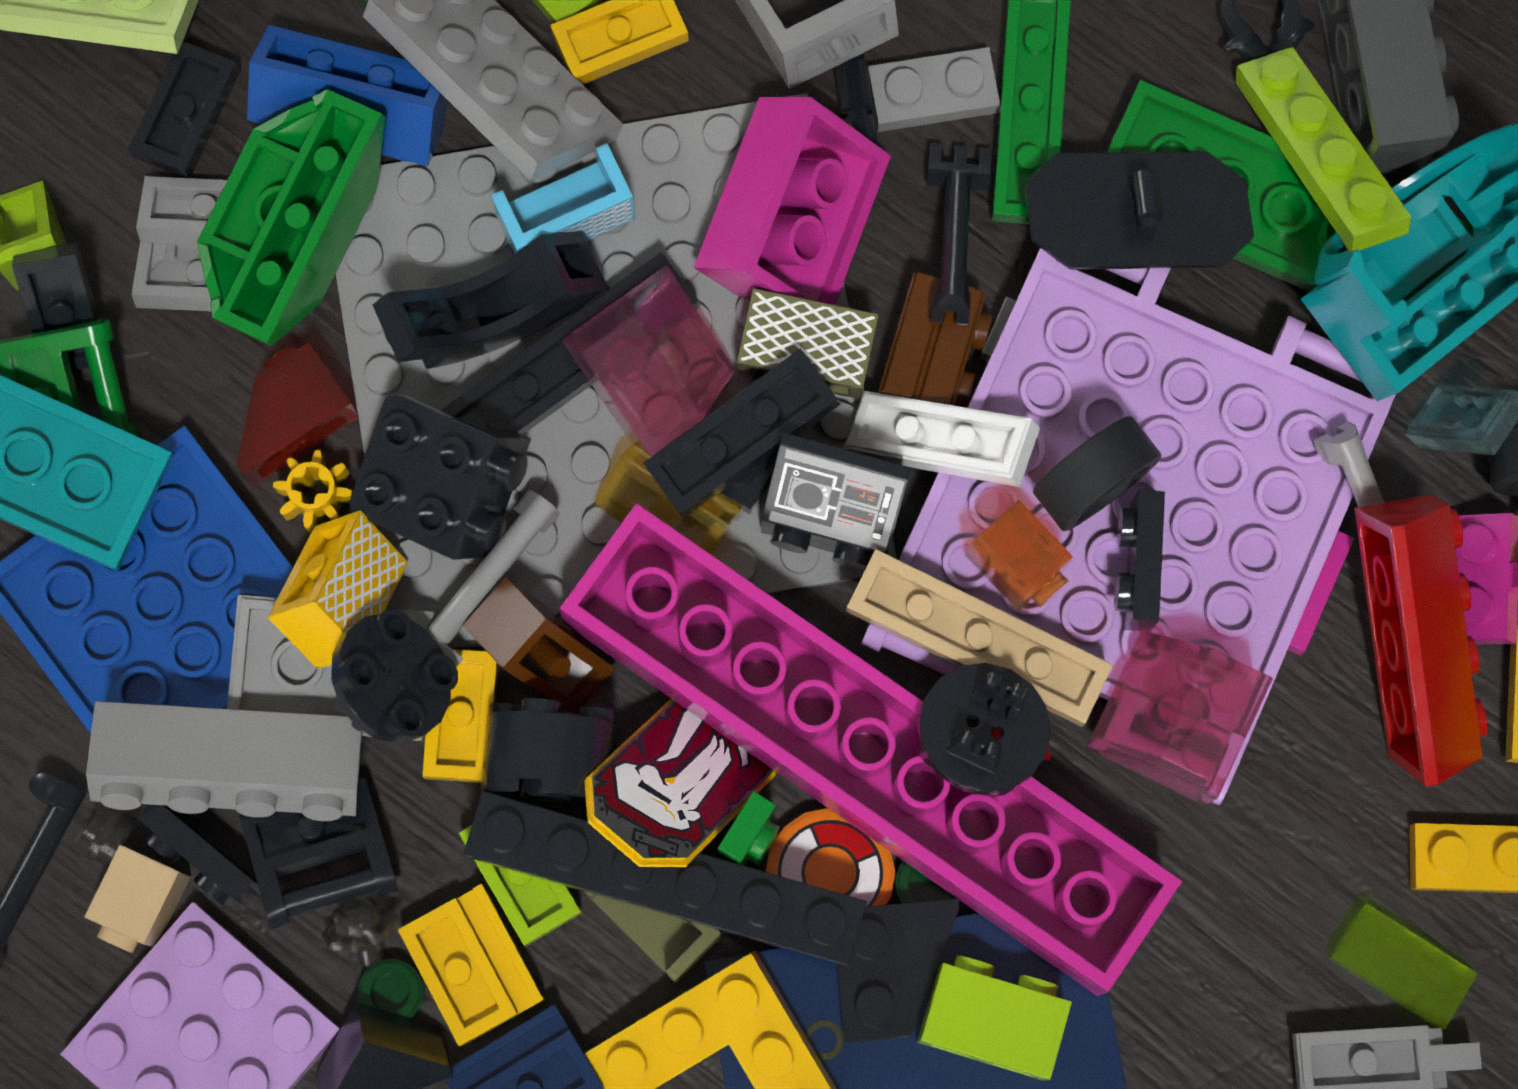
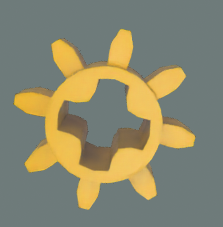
(303, 478)

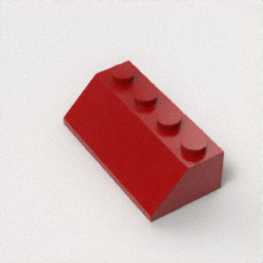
(1421, 636)

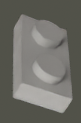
(933, 89)

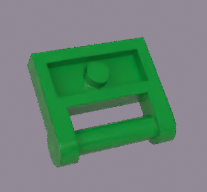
(44, 366)

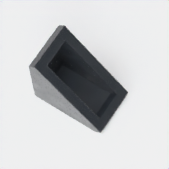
(384, 1053)

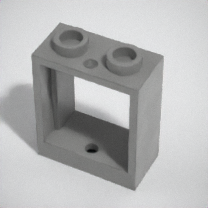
(823, 38)

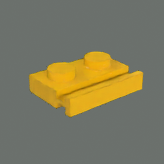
(471, 965)

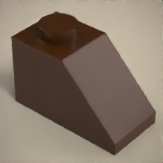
(537, 646)

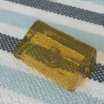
(633, 484)

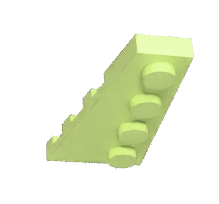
(124, 23)

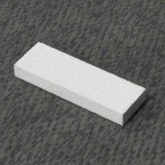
(943, 438)

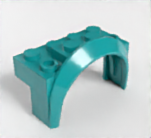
(1363, 290)

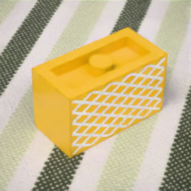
(338, 579)

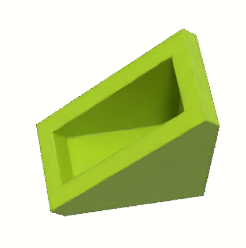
(26, 225)

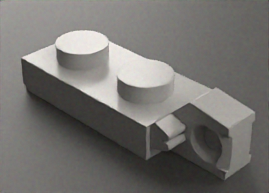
(1380, 1058)

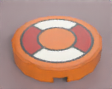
(834, 856)

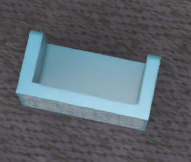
(584, 202)

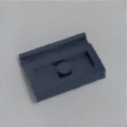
(531, 1056)

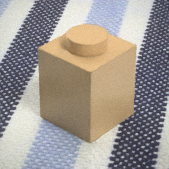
(136, 900)

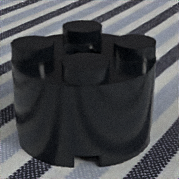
(544, 753)

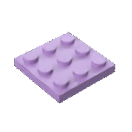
(201, 1018)

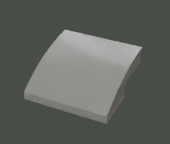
(168, 231)

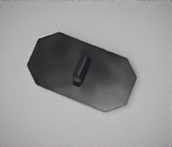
(1138, 210)

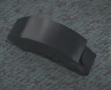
(495, 307)

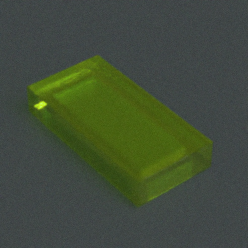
(1403, 966)

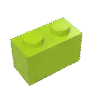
(995, 1019)

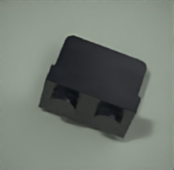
(439, 478)

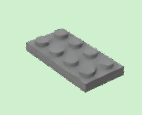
(498, 79)

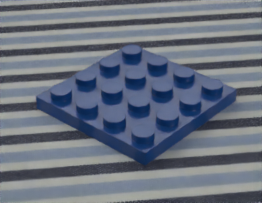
(168, 614)

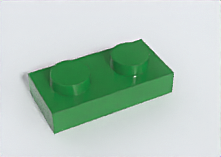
(750, 833)

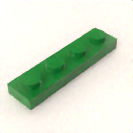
(1029, 99)

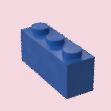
(296, 66)

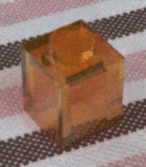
(1021, 558)

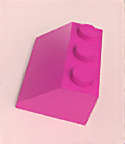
(793, 203)

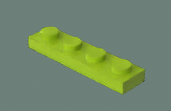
(1323, 150)

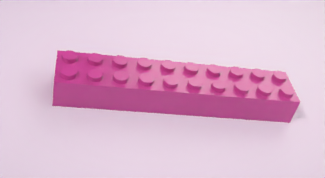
(853, 747)

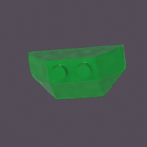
(290, 214)

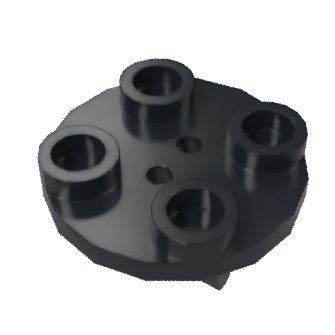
(409, 659)
(972, 756)

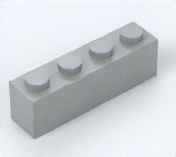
(223, 760)

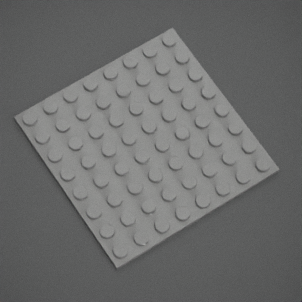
(442, 228)

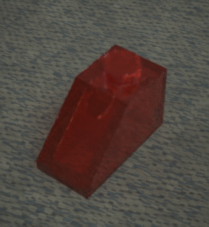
(290, 412)

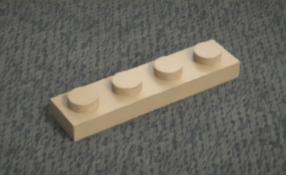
(975, 633)

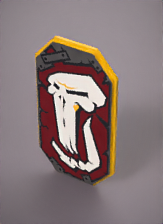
(671, 788)

